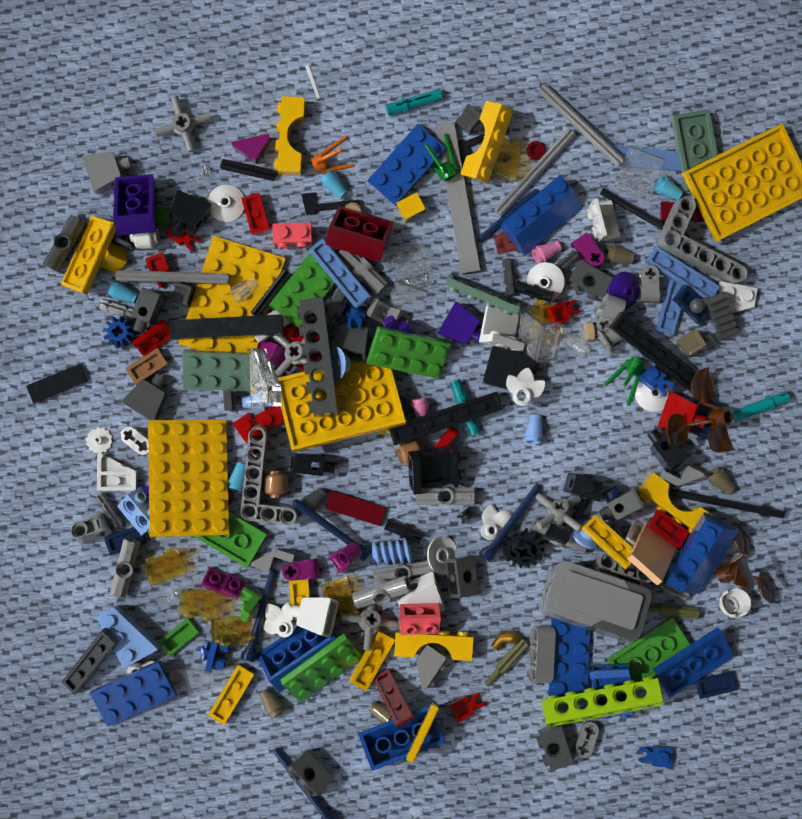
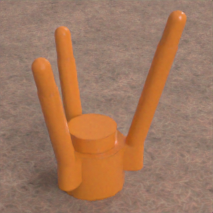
(320, 160)

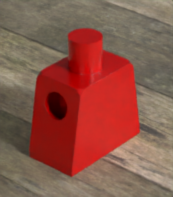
(677, 404)

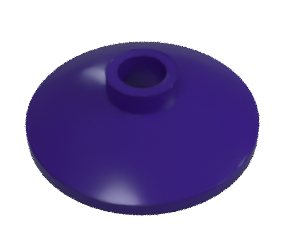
(625, 286)

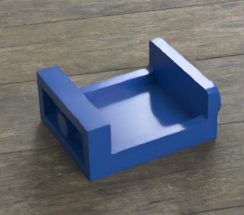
(611, 674)

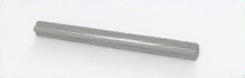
(581, 125)
(534, 173)
(179, 277)

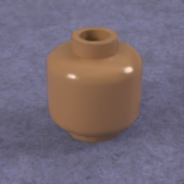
(405, 447)
(275, 484)

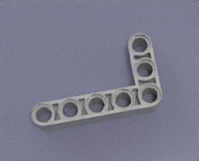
(695, 248)
(257, 483)

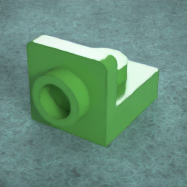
(250, 601)

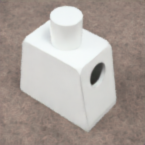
(424, 590)
(316, 615)

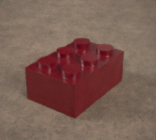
(359, 233)

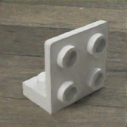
(603, 220)
(500, 330)

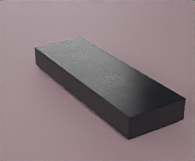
(56, 383)

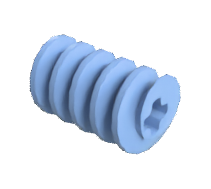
(391, 552)

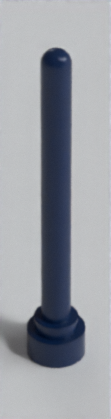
(365, 549)
(489, 552)
(249, 653)
(314, 800)

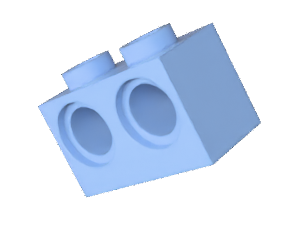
(136, 509)

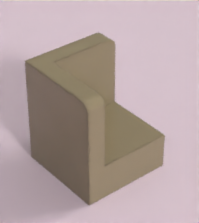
(691, 342)

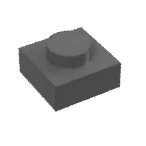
(230, 400)

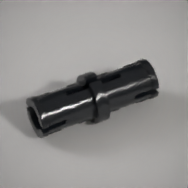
(534, 291)
(404, 531)

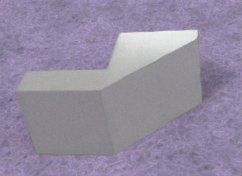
(379, 311)
(686, 475)
(266, 561)

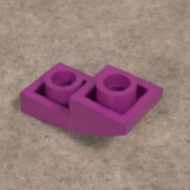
(223, 584)

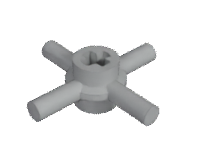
(189, 124)
(289, 353)
(558, 512)
(365, 624)

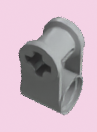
(648, 286)
(608, 311)
(94, 527)

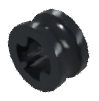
(466, 515)

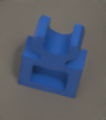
(354, 316)
(656, 379)
(659, 756)

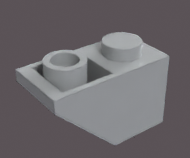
(428, 664)

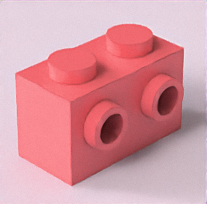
(292, 235)
(419, 619)

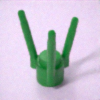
(445, 170)
(634, 368)

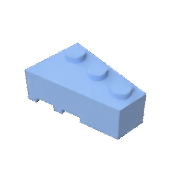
(133, 640)

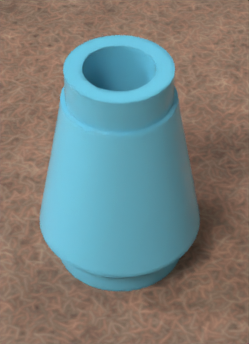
(333, 183)
(667, 188)
(122, 292)
(237, 478)

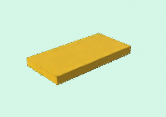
(89, 255)

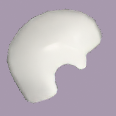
(741, 605)

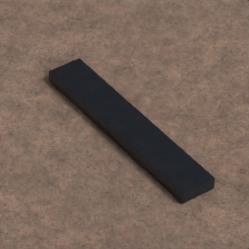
(227, 327)
(653, 350)
(446, 418)

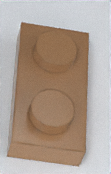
(147, 366)

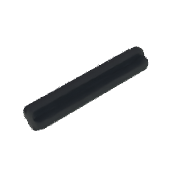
(248, 169)
(270, 294)

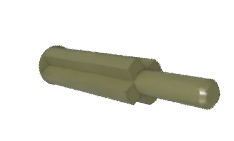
(676, 611)
(508, 660)

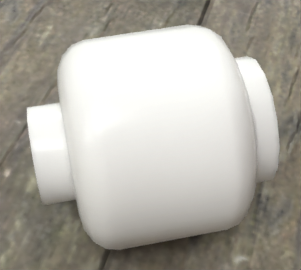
(145, 240)

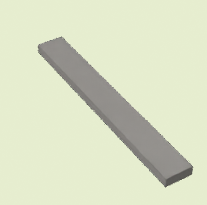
(459, 204)

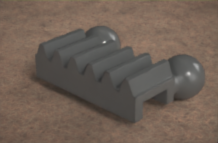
(720, 316)

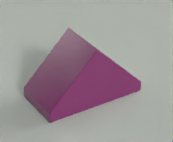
(252, 147)
(275, 352)

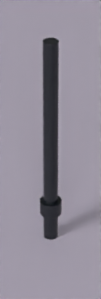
(633, 209)
(763, 510)

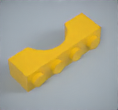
(292, 112)
(482, 162)
(656, 491)
(458, 645)

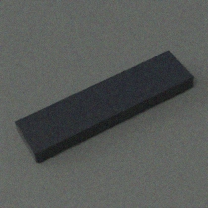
(90, 661)

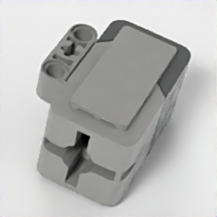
(598, 598)

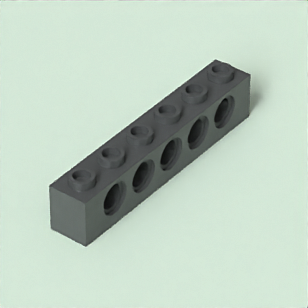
(315, 308)

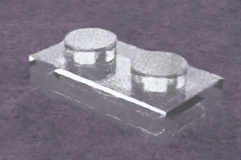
(190, 678)

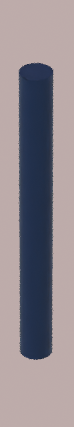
(494, 227)

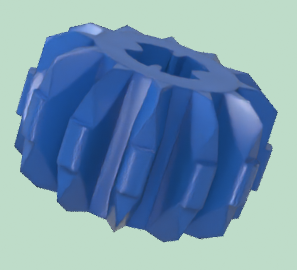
(119, 324)

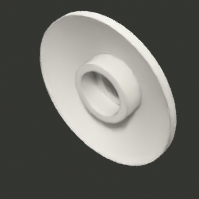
(233, 209)
(551, 273)
(648, 400)
(440, 546)

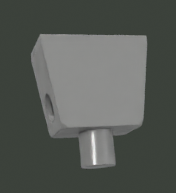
(103, 169)

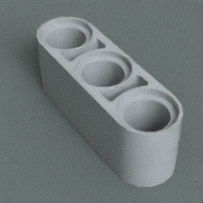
(541, 654)

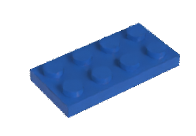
(406, 165)
(570, 659)
(693, 662)
(133, 693)

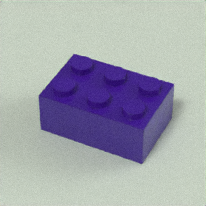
(135, 204)

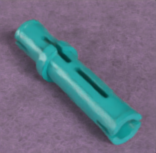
(413, 102)
(460, 397)
(760, 406)

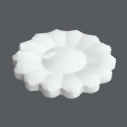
(99, 440)

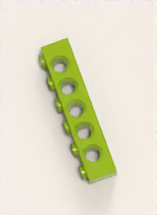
(613, 707)

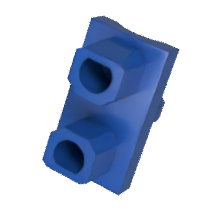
(213, 661)

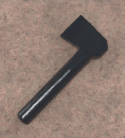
(464, 145)
(311, 207)
(562, 536)

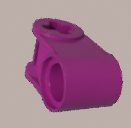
(587, 249)
(345, 557)
(305, 570)

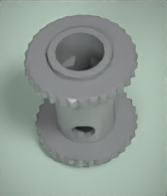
(607, 339)

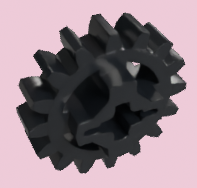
(523, 547)

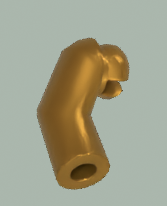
(505, 637)

